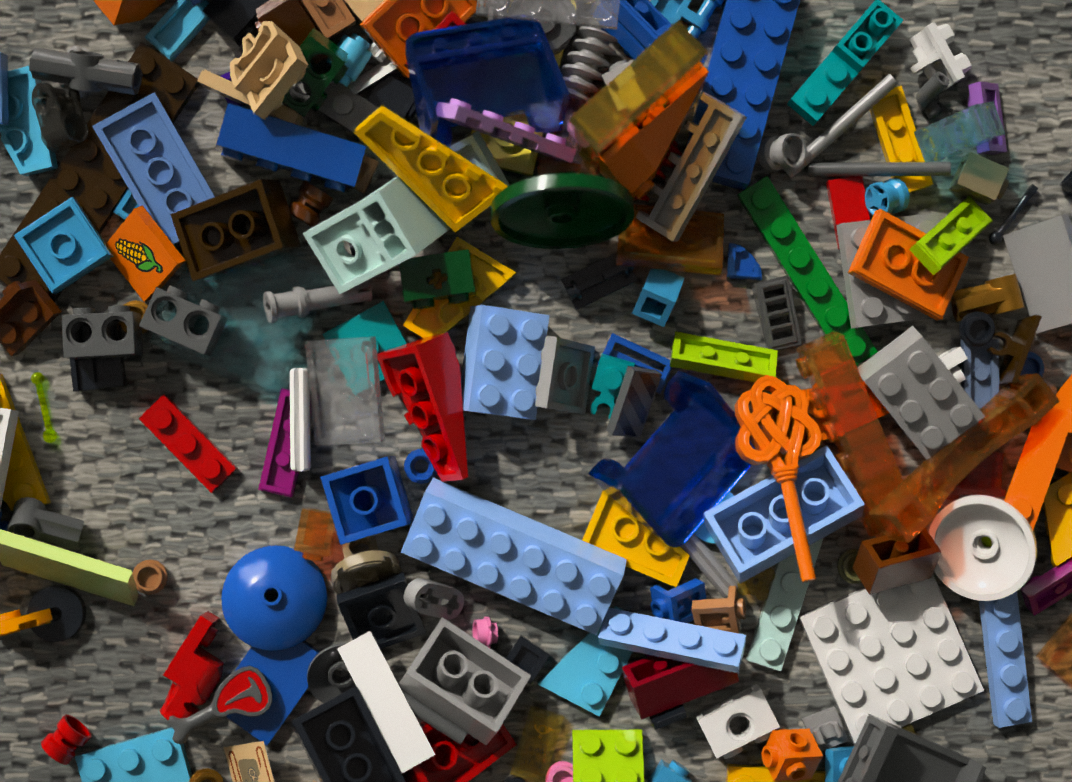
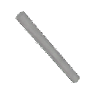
(846, 121)

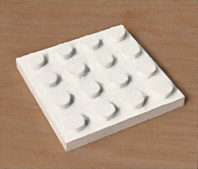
(891, 654)

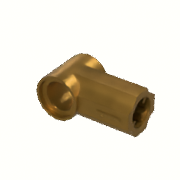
(992, 297)

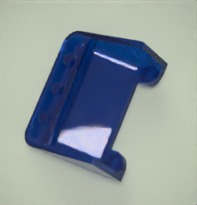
(493, 67)
(681, 466)

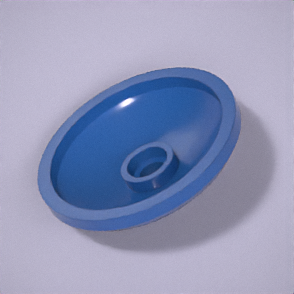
(289, 618)

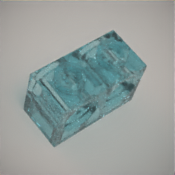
(960, 132)

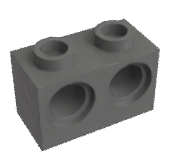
(181, 327)
(102, 341)

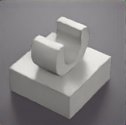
(826, 728)

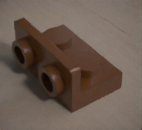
(24, 314)

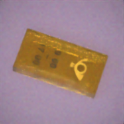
(537, 744)

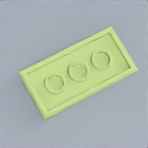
(67, 568)

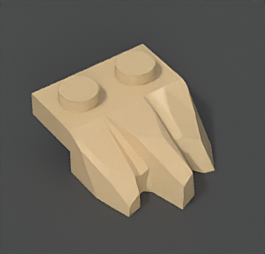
(267, 68)

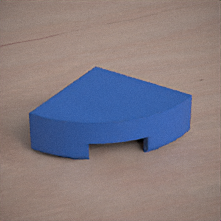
(742, 264)

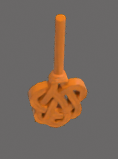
(758, 426)

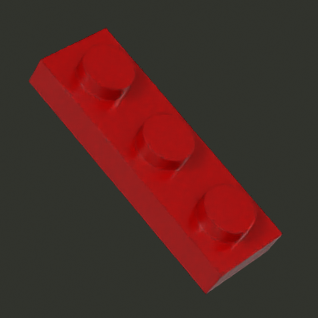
(188, 443)

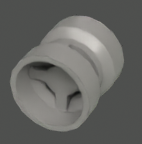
(782, 152)

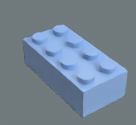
(755, 526)

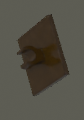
(1015, 349)

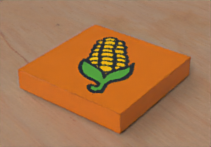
(144, 253)

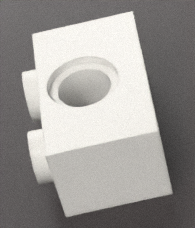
(717, 718)

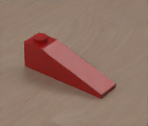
(430, 387)

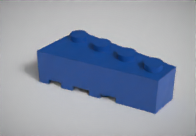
(290, 147)

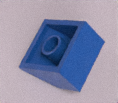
(367, 499)

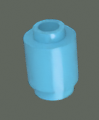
(357, 56)

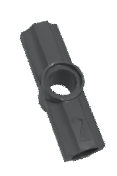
(86, 71)

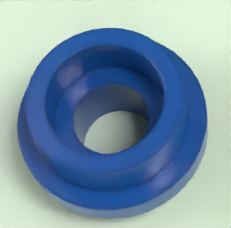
(412, 473)

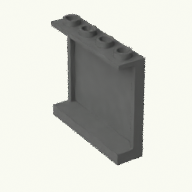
(897, 755)

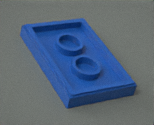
(287, 677)

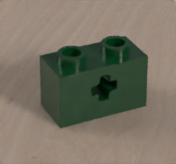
(419, 270)

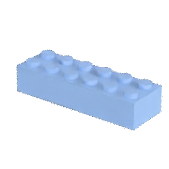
(514, 556)

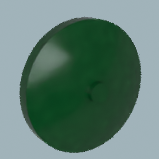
(562, 211)

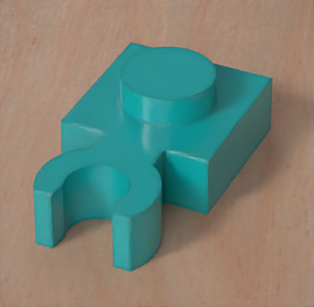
(608, 381)

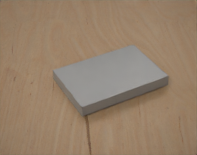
(1044, 269)

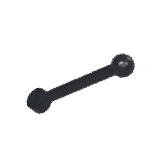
(996, 237)

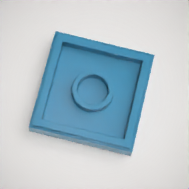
(63, 245)

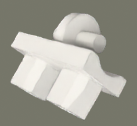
(935, 55)

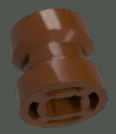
(313, 197)

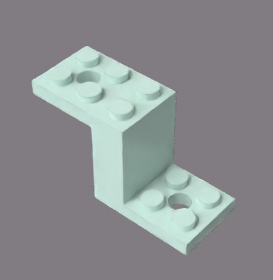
(387, 225)

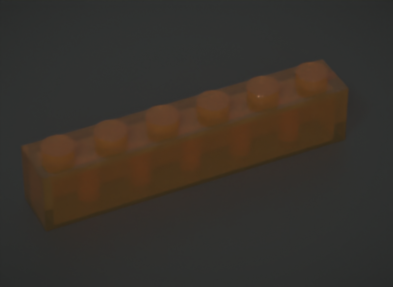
(850, 421)

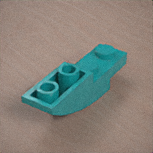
(844, 62)

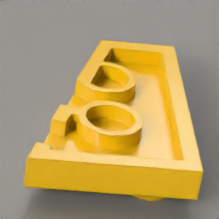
(488, 278)
(623, 535)

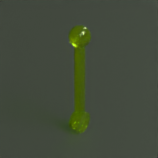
(49, 434)

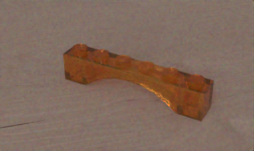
(922, 493)

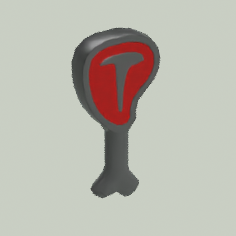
(242, 693)

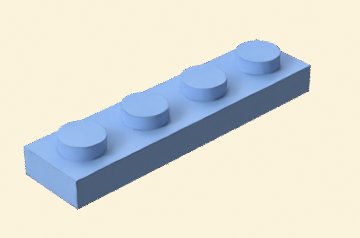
(672, 640)
(1005, 661)

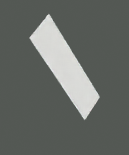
(386, 702)

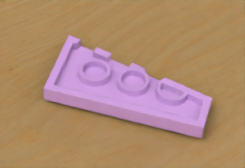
(493, 125)

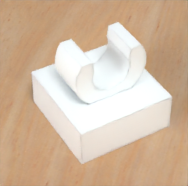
(951, 359)

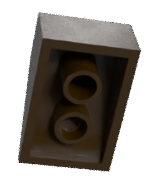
(236, 229)

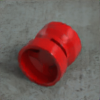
(66, 739)

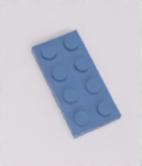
(153, 161)

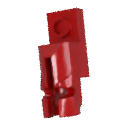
(193, 670)

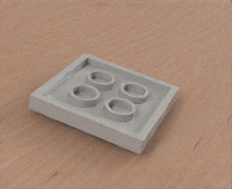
(866, 303)

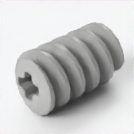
(586, 61)

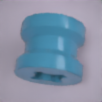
(889, 196)

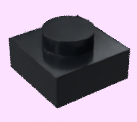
(528, 657)

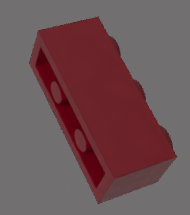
(665, 683)

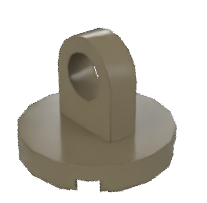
(363, 567)

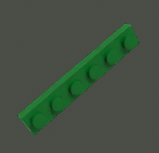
(803, 266)

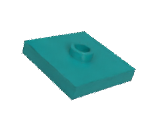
(373, 322)

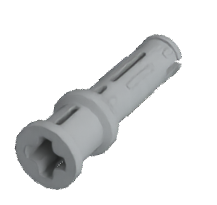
(302, 301)

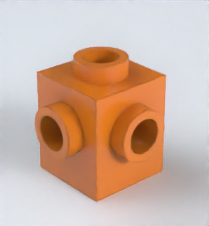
(791, 754)

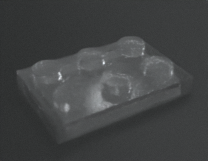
(345, 391)

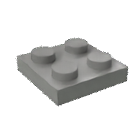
(564, 375)

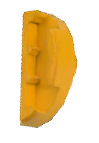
(13, 621)

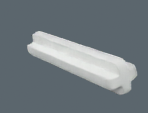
(300, 420)

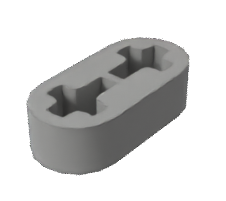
(431, 605)

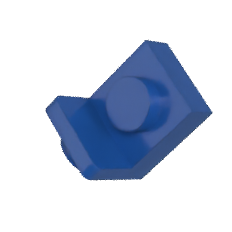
(677, 602)

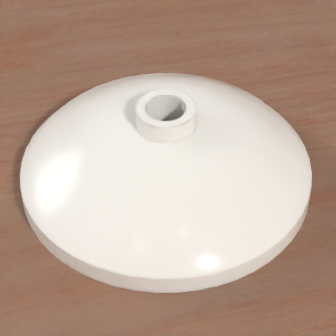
(970, 566)

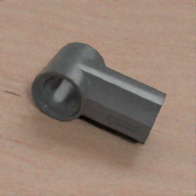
(33, 521)

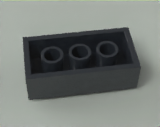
(345, 742)

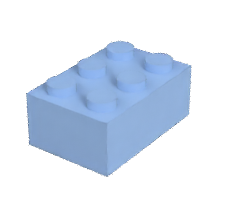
(502, 361)

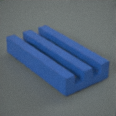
(642, 351)

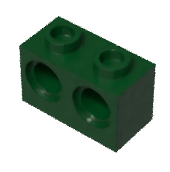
(317, 77)

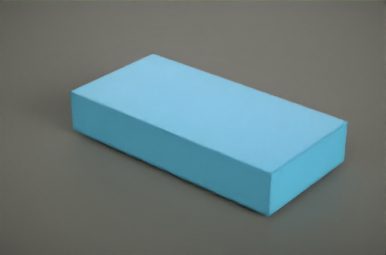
(178, 28)

